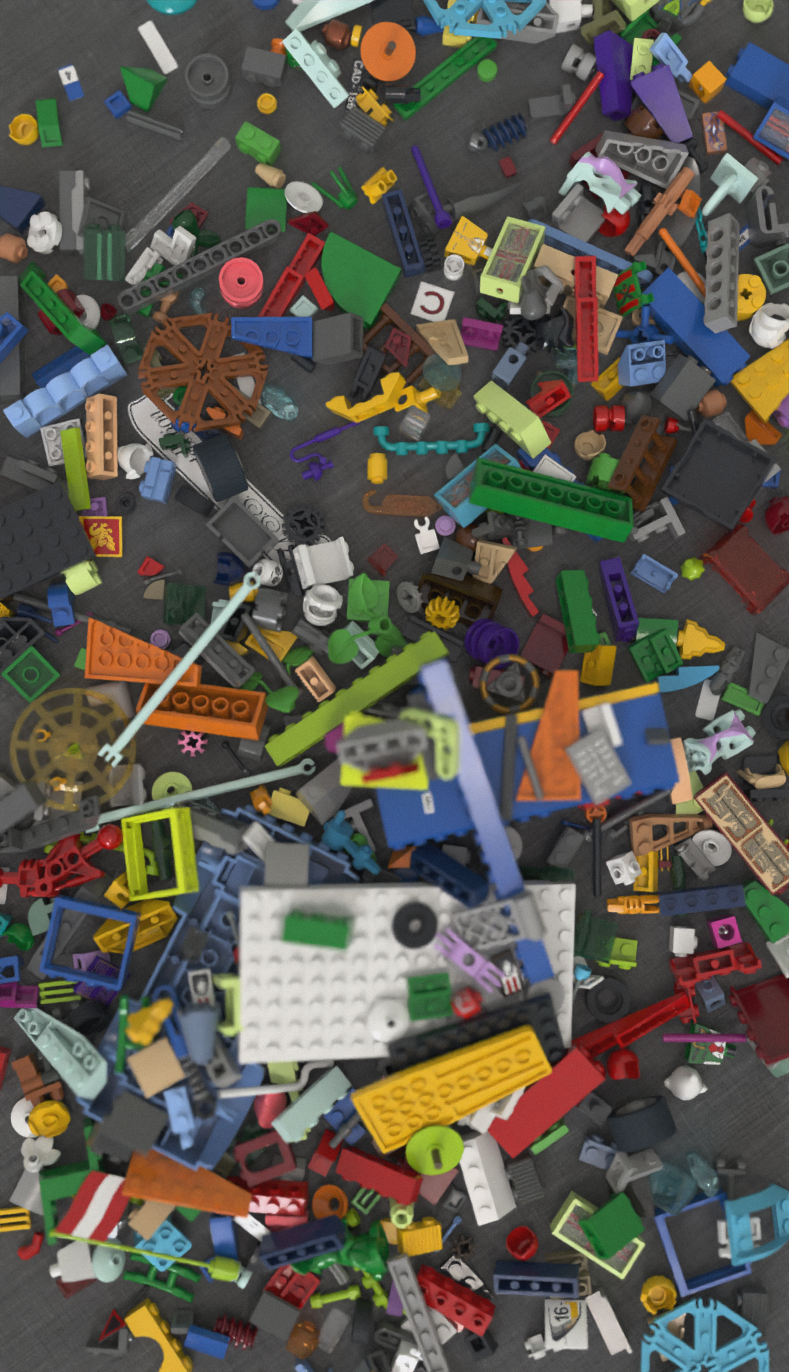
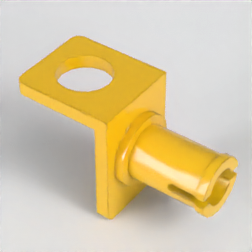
(417, 398)

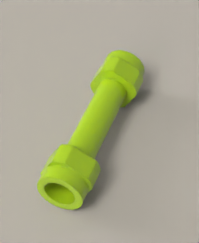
(353, 1292)

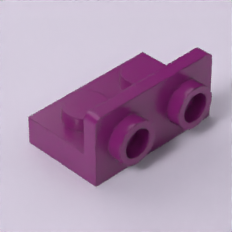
(481, 334)

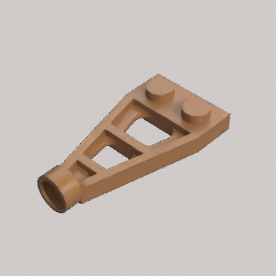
(641, 830)

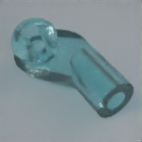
(195, 301)

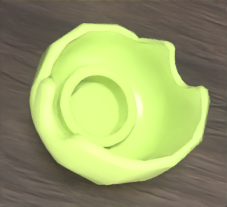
(757, 10)

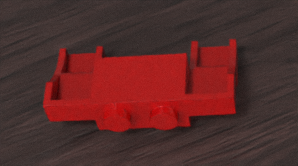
(712, 962)

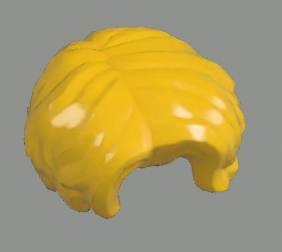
(658, 1293)

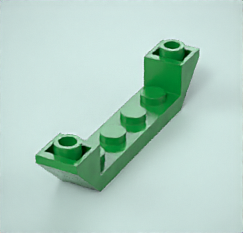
(58, 312)

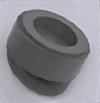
(473, 145)

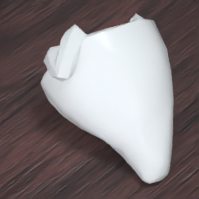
(133, 458)
(685, 1083)

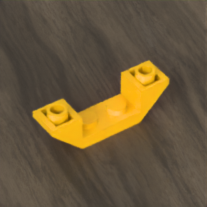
(392, 387)

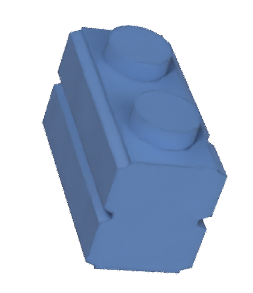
(158, 479)

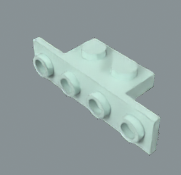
(317, 66)

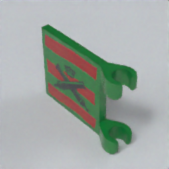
(628, 290)

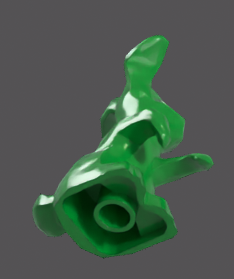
(365, 1252)

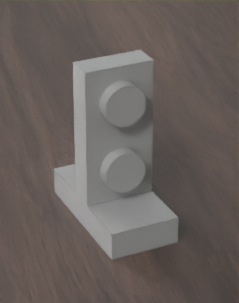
(669, 518)
(357, 822)
(632, 1167)

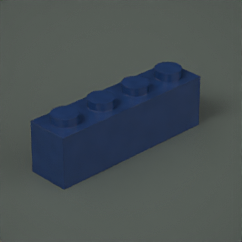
(403, 233)
(450, 876)
(302, 1242)
(537, 1278)

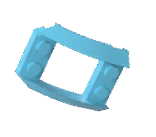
(740, 1228)

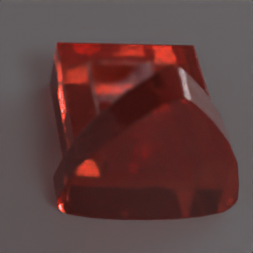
(382, 559)

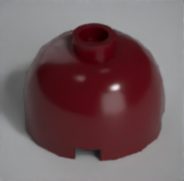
(777, 515)

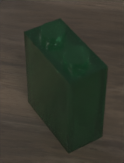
(103, 252)

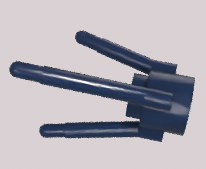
(29, 611)

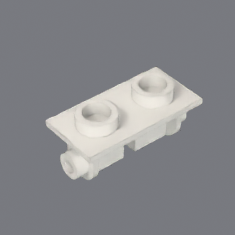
(144, 263)
(537, 1346)

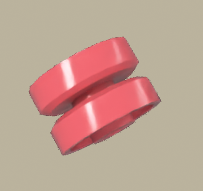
(238, 271)

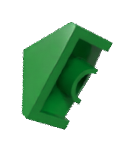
(143, 86)

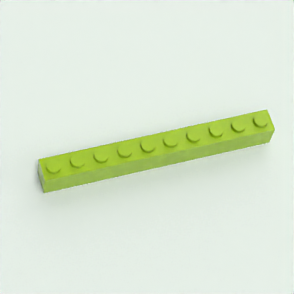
(357, 698)

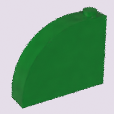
(357, 279)

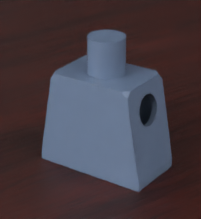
(506, 372)

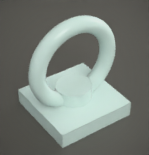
(732, 180)

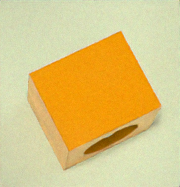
(707, 82)

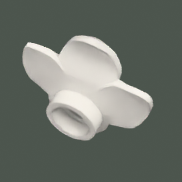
(40, 1150)

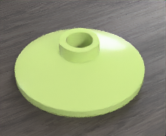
(175, 779)

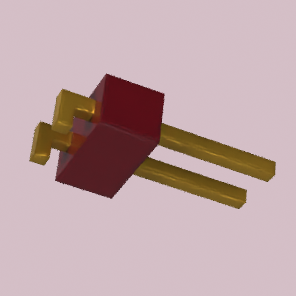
(666, 863)

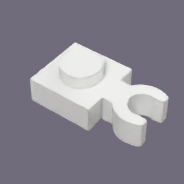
(427, 538)

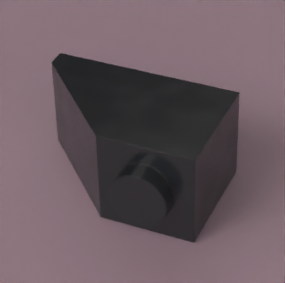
(235, 628)

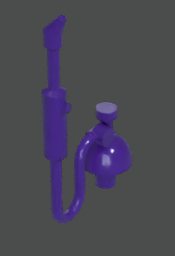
(315, 469)

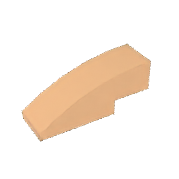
(682, 790)

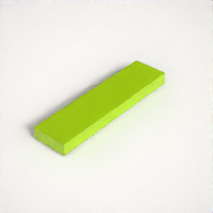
(75, 468)

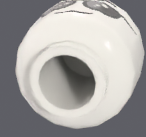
(269, 571)

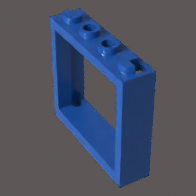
(73, 974)
(707, 1279)

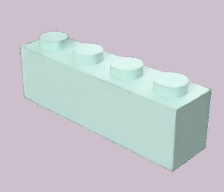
(311, 1104)

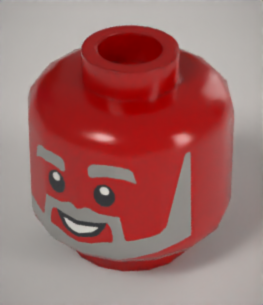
(466, 1002)

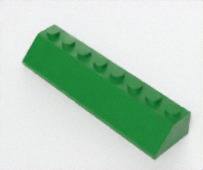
(551, 500)

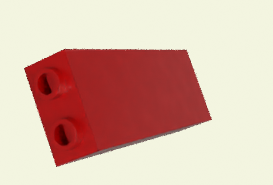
(548, 1099)

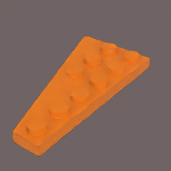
(123, 657)
(555, 732)

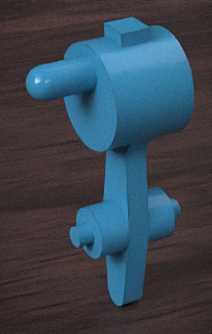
(338, 835)

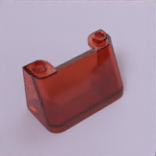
(746, 568)

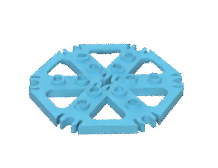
(496, 11)
(704, 1345)

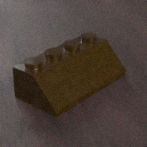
(473, 596)

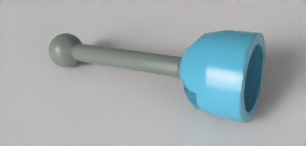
(581, 973)

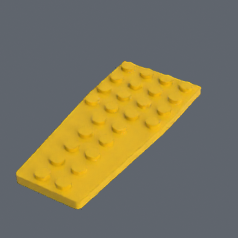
(450, 1086)

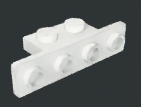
(501, 1108)

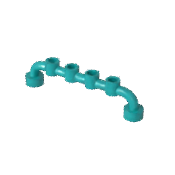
(440, 446)

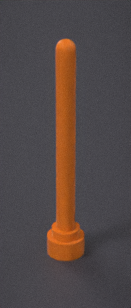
(683, 261)

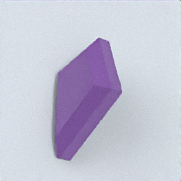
(98, 507)

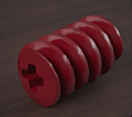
(236, 1331)

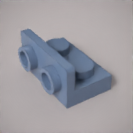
(597, 1151)

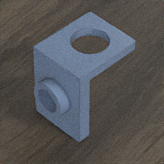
(711, 992)

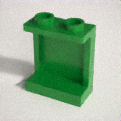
(639, 26)
(612, 1226)

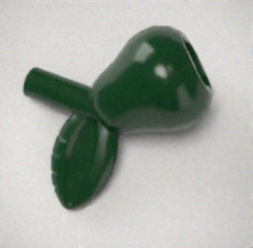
(189, 222)

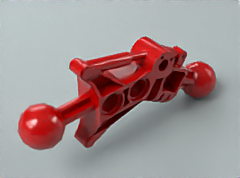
(42, 874)

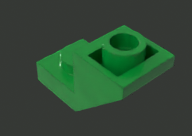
(48, 122)

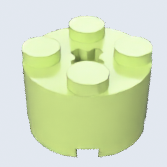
(82, 577)

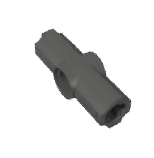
(313, 636)

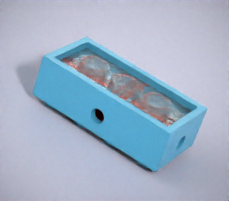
(455, 494)

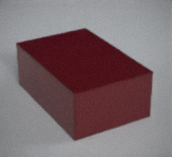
(507, 167)

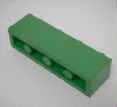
(577, 611)

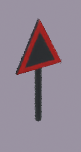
(115, 1321)

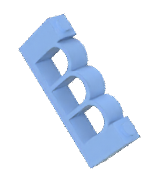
(65, 392)

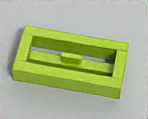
(43, 993)

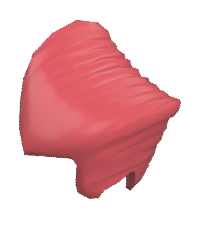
(269, 1107)

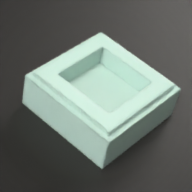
(303, 308)

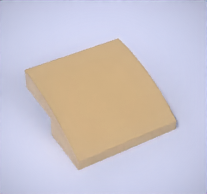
(156, 1067)

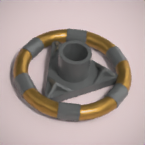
(509, 684)

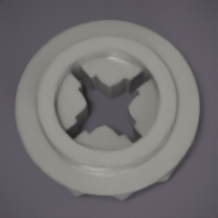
(409, 604)

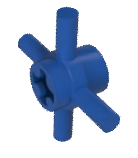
(644, 330)

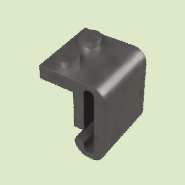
(762, 223)

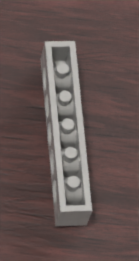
(722, 273)

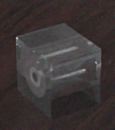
(415, 423)

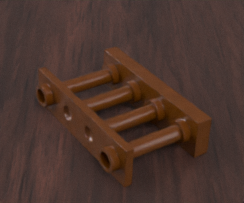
(388, 317)
(653, 467)

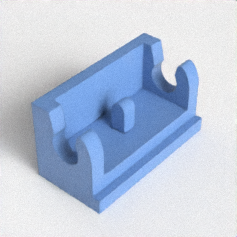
(653, 573)

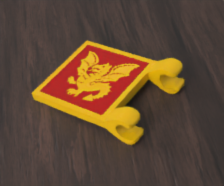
(104, 534)

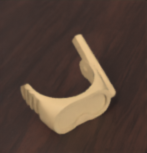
(764, 781)

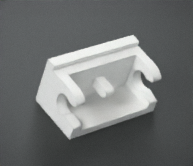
(405, 1357)

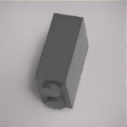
(338, 339)
(683, 386)
(133, 1123)

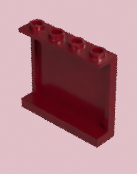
(766, 1016)

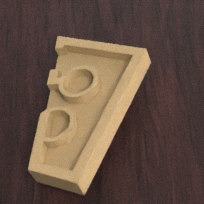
(444, 340)

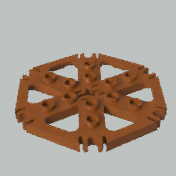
(190, 366)

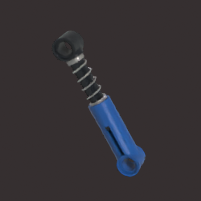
(181, 1051)

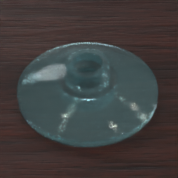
(450, 374)

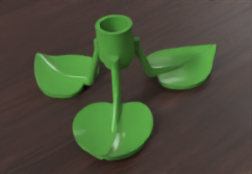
(364, 595)
(283, 698)

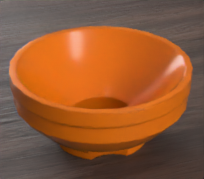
(322, 1202)

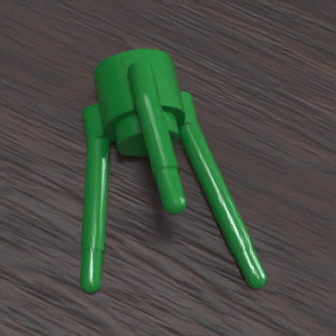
(347, 197)

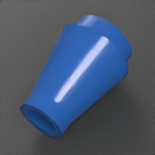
(426, 26)

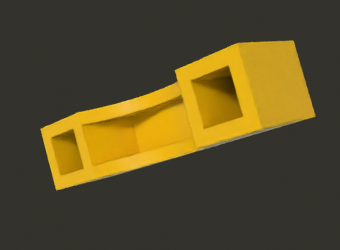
(146, 1321)

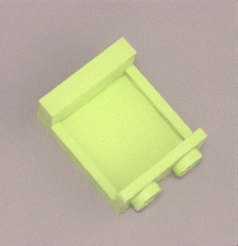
(231, 983)

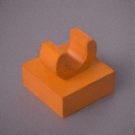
(689, 203)

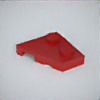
(394, 770)

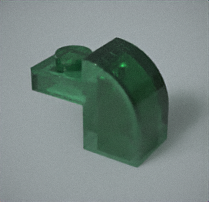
(125, 339)

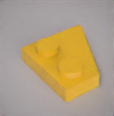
(279, 642)

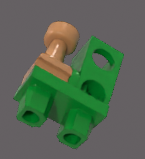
(166, 303)

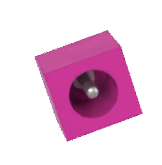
(723, 931)

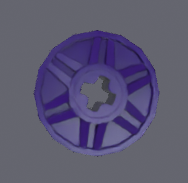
(489, 640)

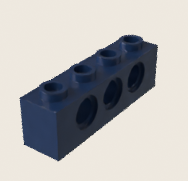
(702, 899)

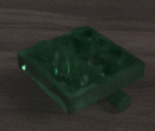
(183, 602)
(594, 937)

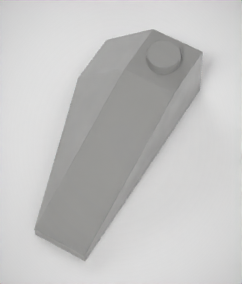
(325, 793)

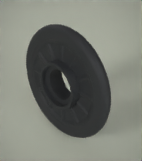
(408, 914)

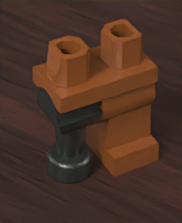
(38, 1083)

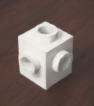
(624, 868)

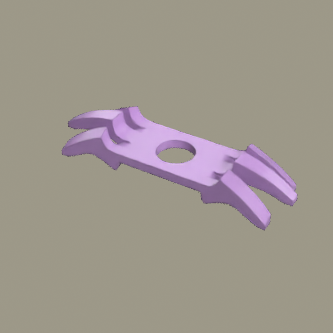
(479, 966)

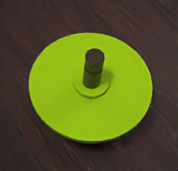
(434, 1150)

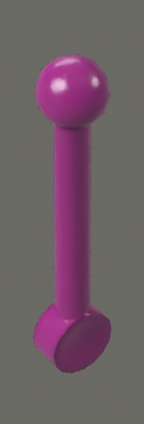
(58, 632)

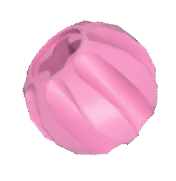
(190, 747)

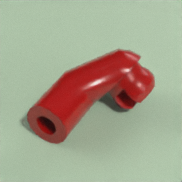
(31, 1250)

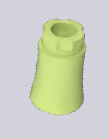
(400, 1214)

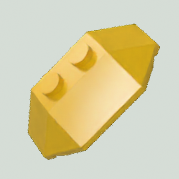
(155, 924)

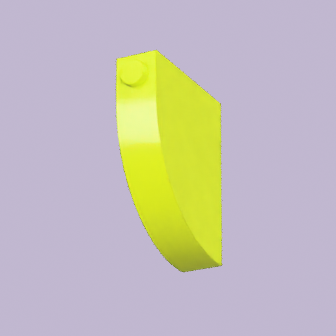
(353, 776)

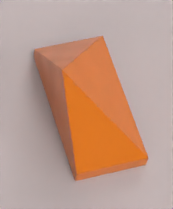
(764, 433)
(401, 857)

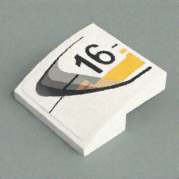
(566, 1324)

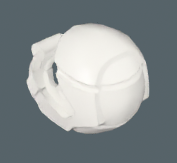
(767, 330)
(321, 604)

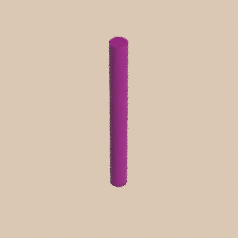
(703, 1037)

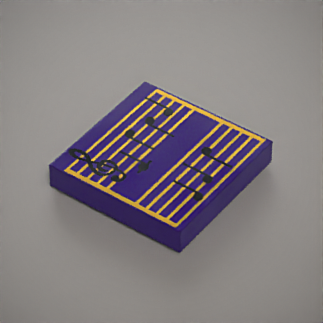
(99, 993)

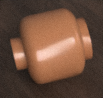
(12, 248)
(711, 404)

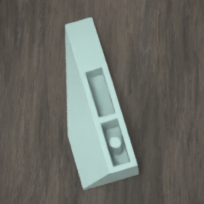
(317, 11)
(66, 1050)

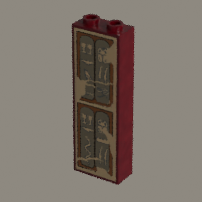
(746, 831)

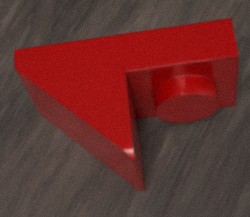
(551, 395)
(324, 1154)

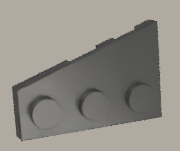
(766, 668)

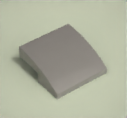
(286, 865)
(28, 1192)

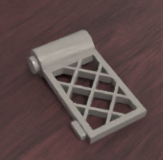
(523, 910)

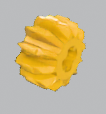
(442, 613)

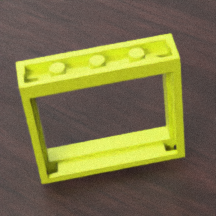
(183, 852)

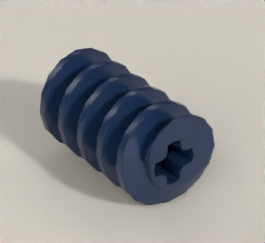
(505, 131)

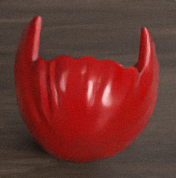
(615, 223)
(623, 1064)

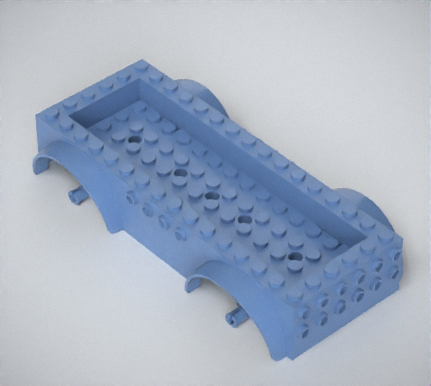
(219, 891)

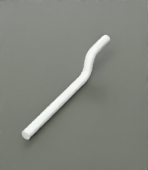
(278, 1088)

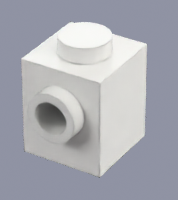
(682, 940)

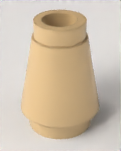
(272, 176)

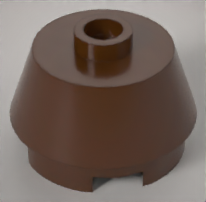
(642, 124)

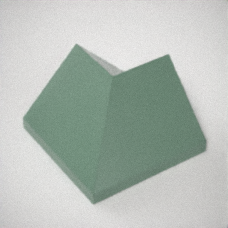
(774, 268)

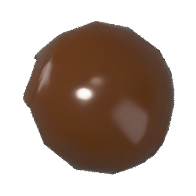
(465, 537)

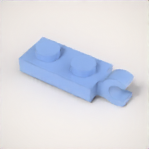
(668, 53)
(180, 1113)

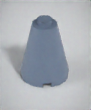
(199, 1029)

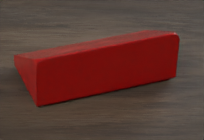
(319, 290)

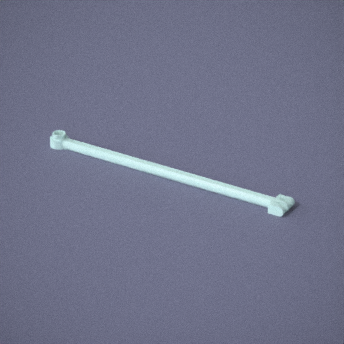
(180, 669)
(205, 792)

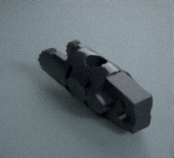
(646, 199)
(293, 581)

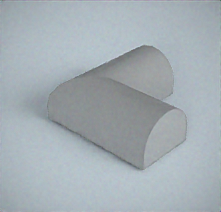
(116, 691)

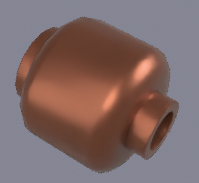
(337, 35)

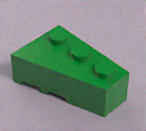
(766, 911)
(318, 930)

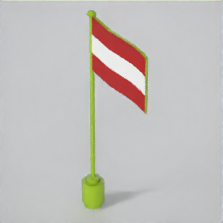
(98, 1211)

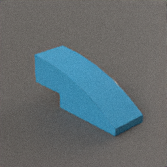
(684, 678)

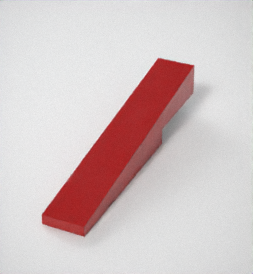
(293, 277)
(586, 318)
(633, 1026)

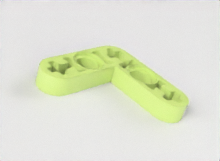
(440, 732)

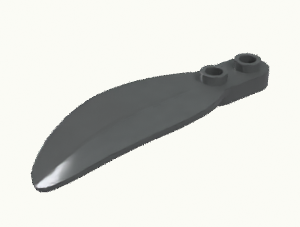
(677, 225)

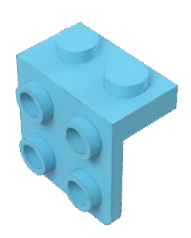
(165, 1240)

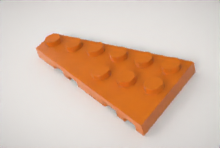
(173, 1183)

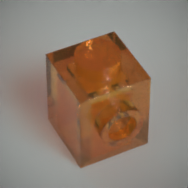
(303, 1340)

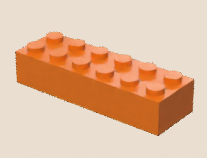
(208, 710)

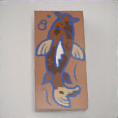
(713, 133)

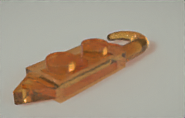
(402, 505)

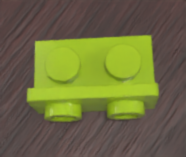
(623, 954)

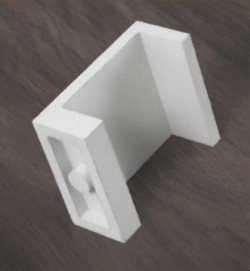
(323, 563)

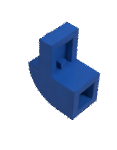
(60, 601)

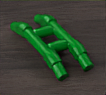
(123, 1043)
(168, 1286)

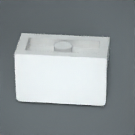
(603, 717)

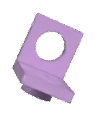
(87, 958)

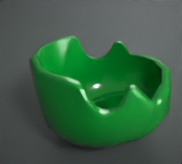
(20, 935)

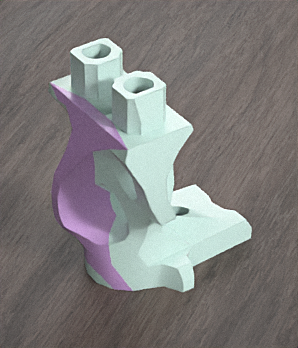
(611, 186)
(717, 744)

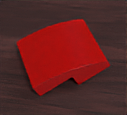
(292, 1286)

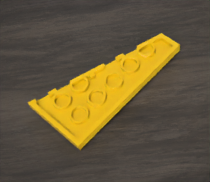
(765, 381)

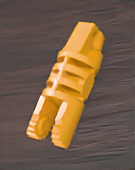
(261, 799)
(633, 904)

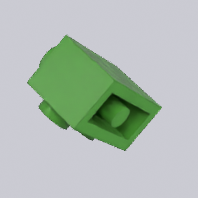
(258, 144)

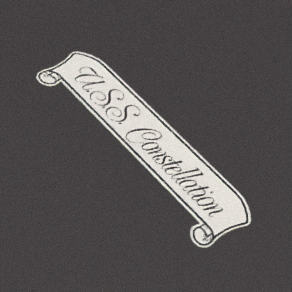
(154, 424)

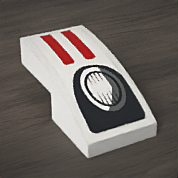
(202, 986)

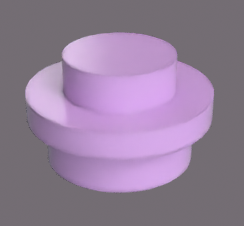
(445, 525)
(160, 639)

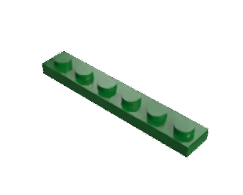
(448, 73)

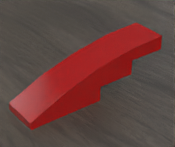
(516, 569)

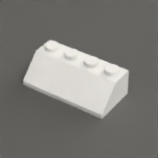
(486, 1177)

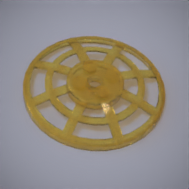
(68, 734)

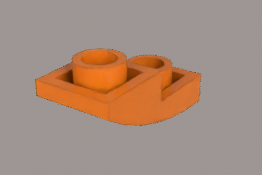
(218, 413)

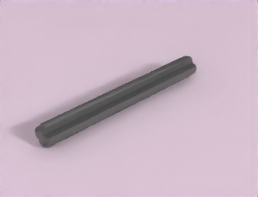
(508, 767)

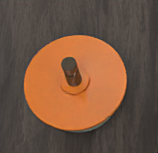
(388, 51)

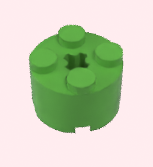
(601, 472)

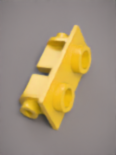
(368, 101)

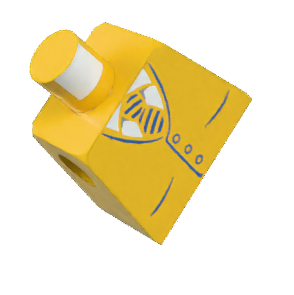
(468, 242)

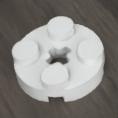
(38, 225)

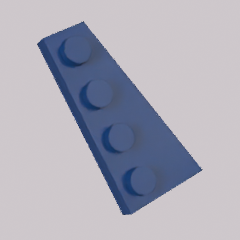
(277, 333)

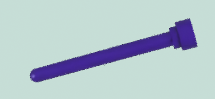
(442, 217)

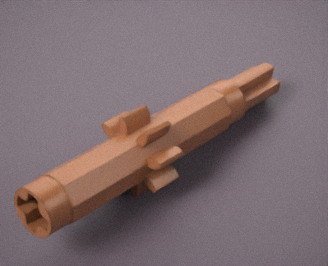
(664, 205)

